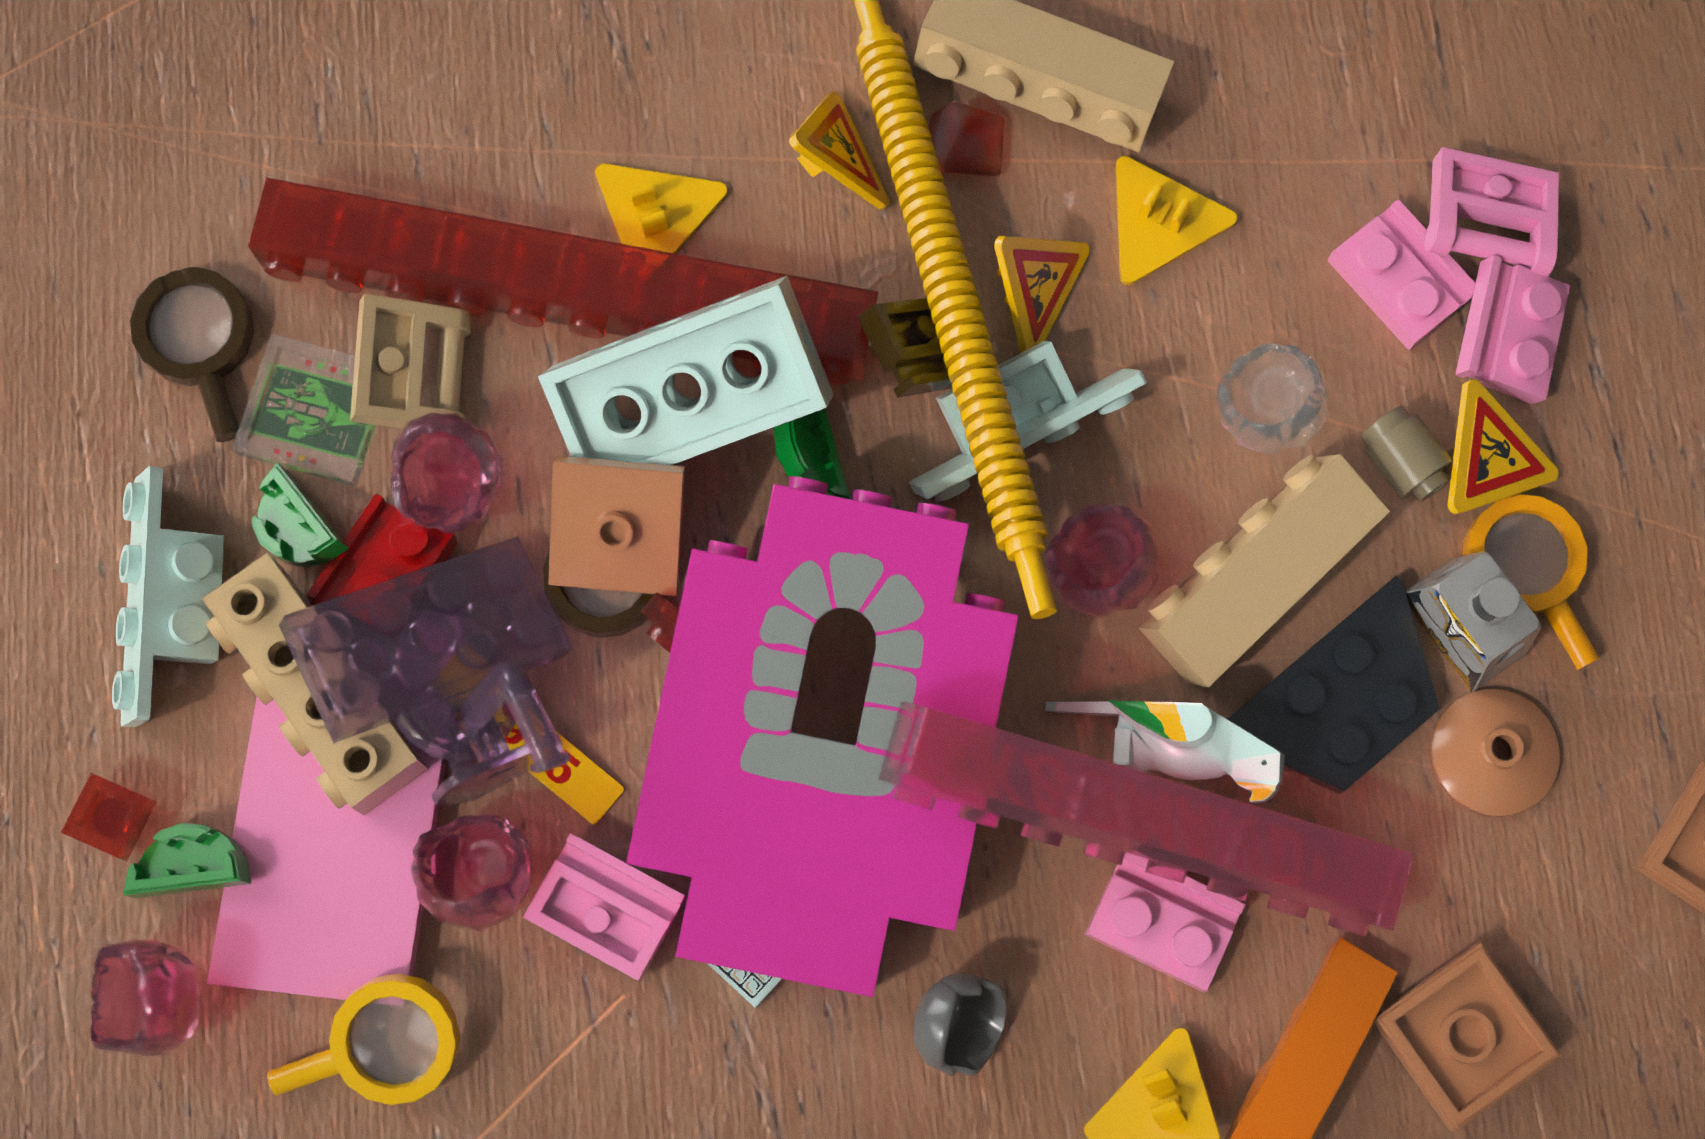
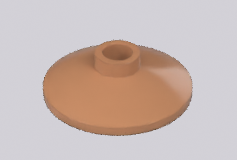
(1470, 770)

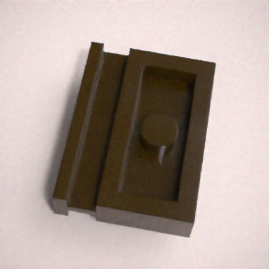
(907, 344)

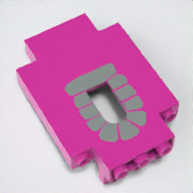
(792, 832)

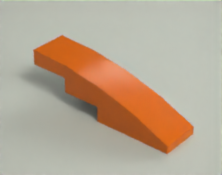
(1315, 1047)

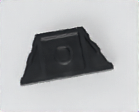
(1347, 695)

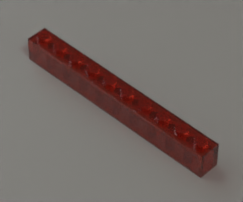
(526, 270)

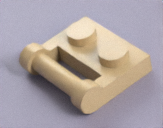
(391, 359)

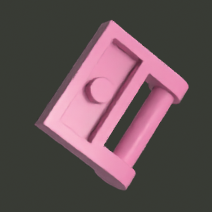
(1496, 195)

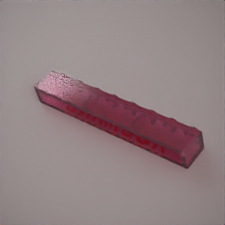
(1144, 816)

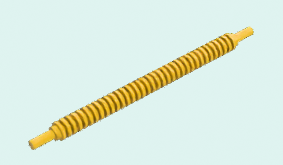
(954, 306)

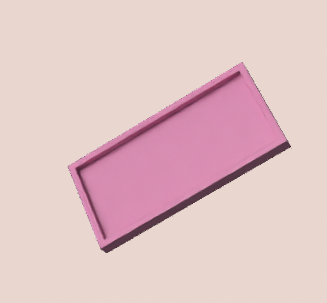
(327, 884)

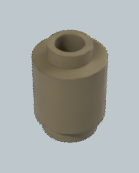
(1407, 454)

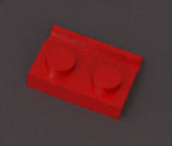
(380, 549)

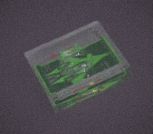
(303, 413)

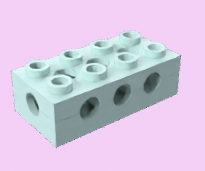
(702, 345)

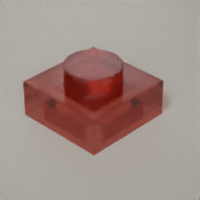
(664, 616)
(108, 817)

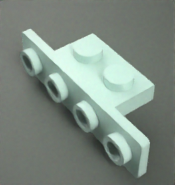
(1041, 406)
(165, 607)

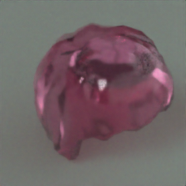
(444, 472)
(1102, 560)
(472, 871)
(143, 998)

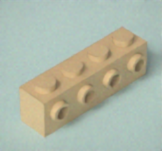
(1045, 66)
(1263, 568)
(247, 618)

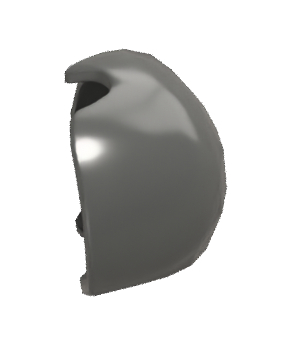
(960, 1023)

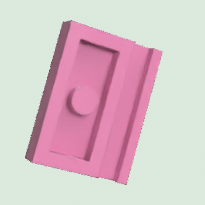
(1398, 278)
(1513, 330)
(605, 907)
(1165, 922)

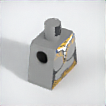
(1474, 617)

